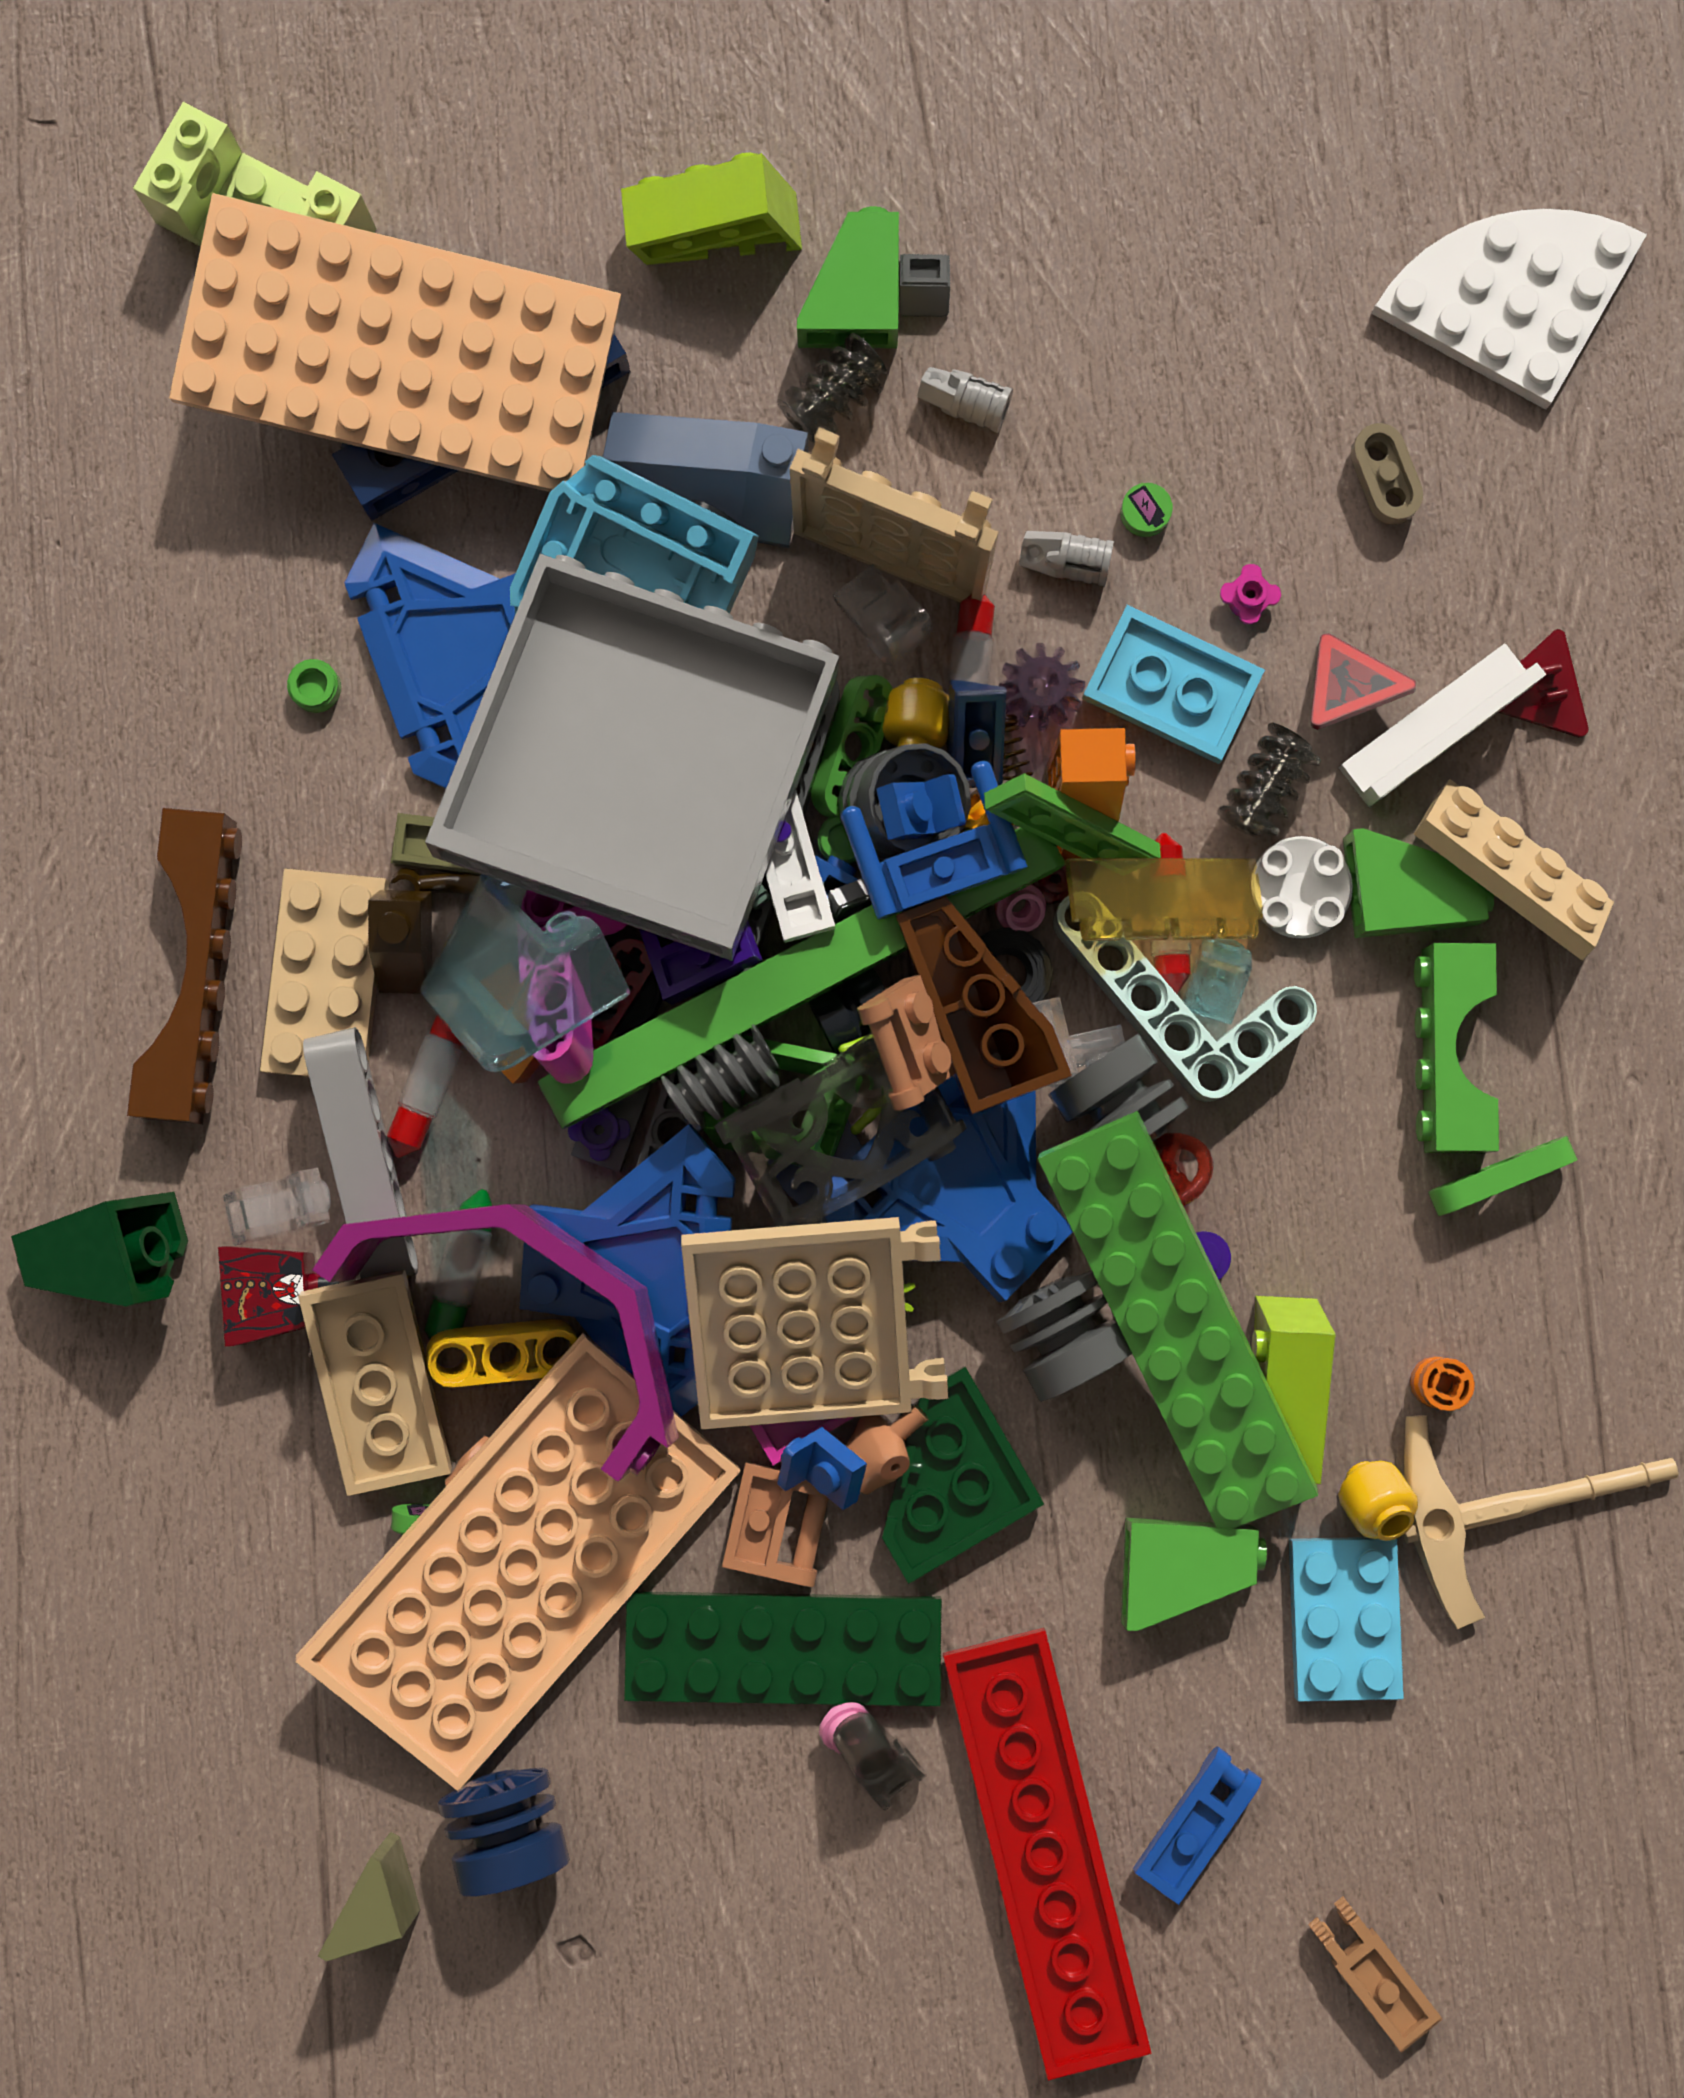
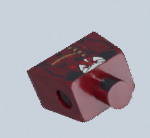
(263, 1292)

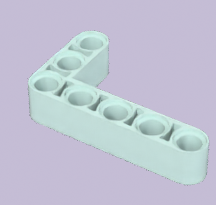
(1171, 1010)

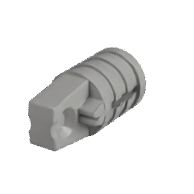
(966, 397)
(1067, 556)

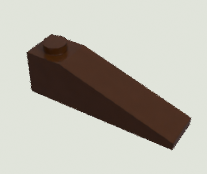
(986, 1020)

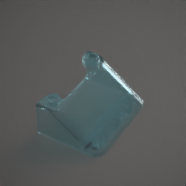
(513, 985)

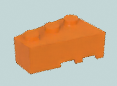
(1092, 769)

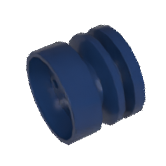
(507, 1842)

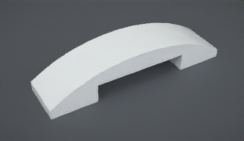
(797, 883)

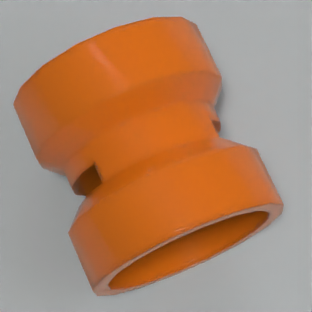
(1432, 1384)

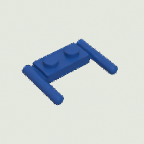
(938, 867)

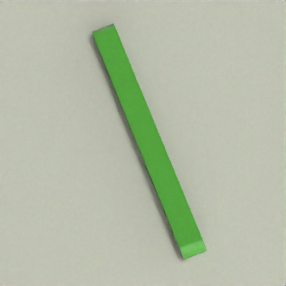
(765, 994)

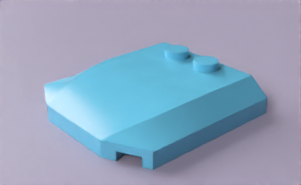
(642, 532)

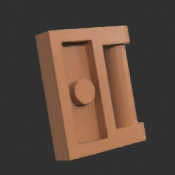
(908, 1041)
(760, 1526)

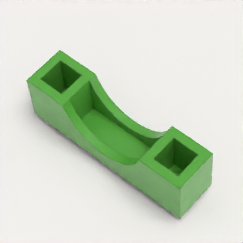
(1454, 1111)

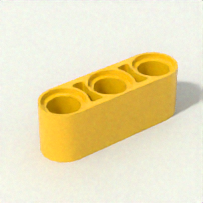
(479, 1341)

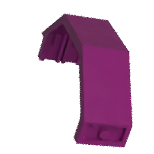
(655, 1417)

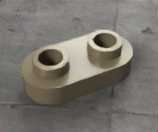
(1388, 476)

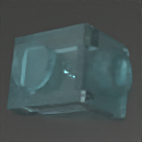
(1219, 979)

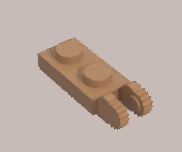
(1379, 1980)

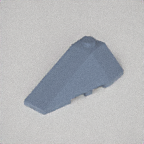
(718, 462)

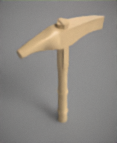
(1442, 1521)

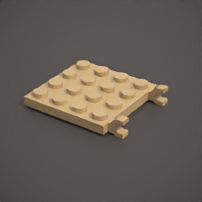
(891, 528)
(805, 1322)

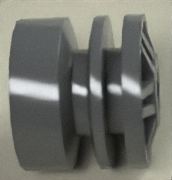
(898, 765)
(1116, 1089)
(1065, 1335)

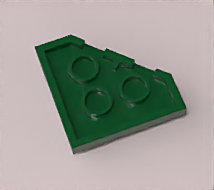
(958, 1482)

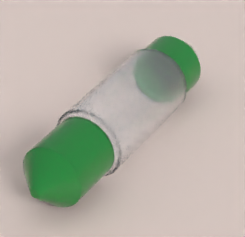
(459, 1272)

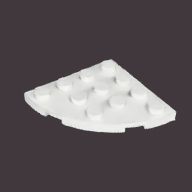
(1514, 294)

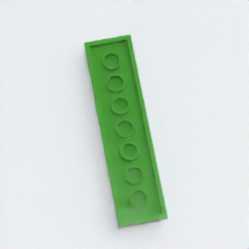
(1178, 1322)

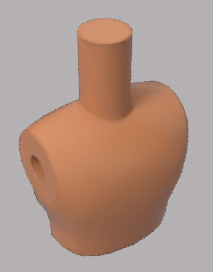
(883, 1446)

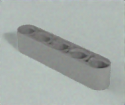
(358, 1143)

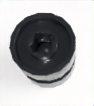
(838, 1011)

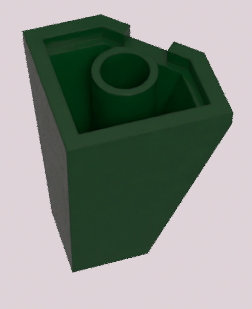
(107, 1251)

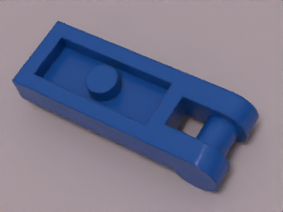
(1196, 1826)

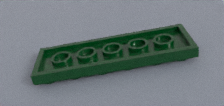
(783, 1648)

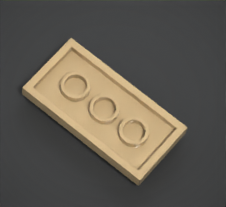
(1516, 868)
(319, 966)
(375, 1382)

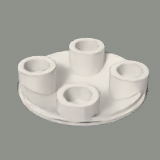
(1303, 887)

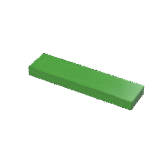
(1066, 821)

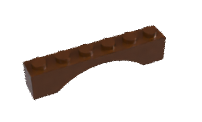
(173, 1073)

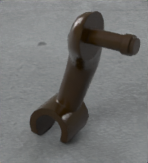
(438, 883)

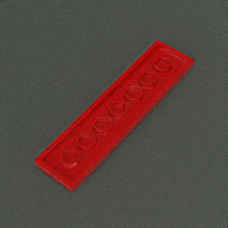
(1046, 1854)

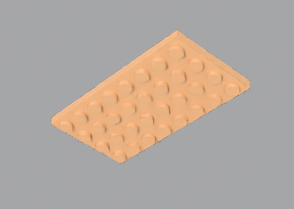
(393, 345)
(513, 1568)

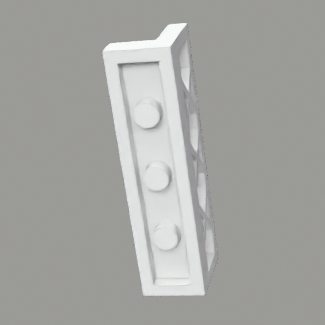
(1439, 724)

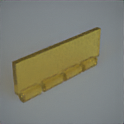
(1162, 890)

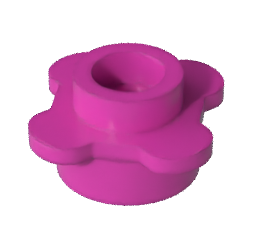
(1250, 608)

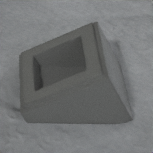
(924, 285)

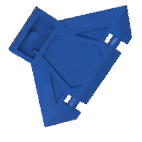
(431, 645)
(977, 1194)
(640, 1232)

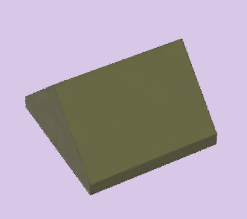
(378, 1906)

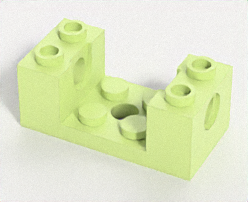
(204, 158)

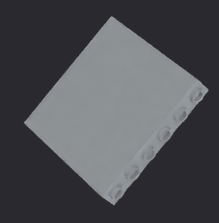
(634, 755)

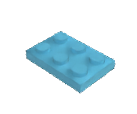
(1173, 684)
(1345, 1619)

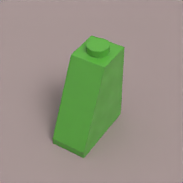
(856, 285)
(1408, 888)
(1184, 1566)

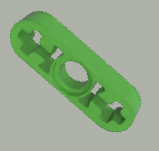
(871, 736)
(1502, 1175)

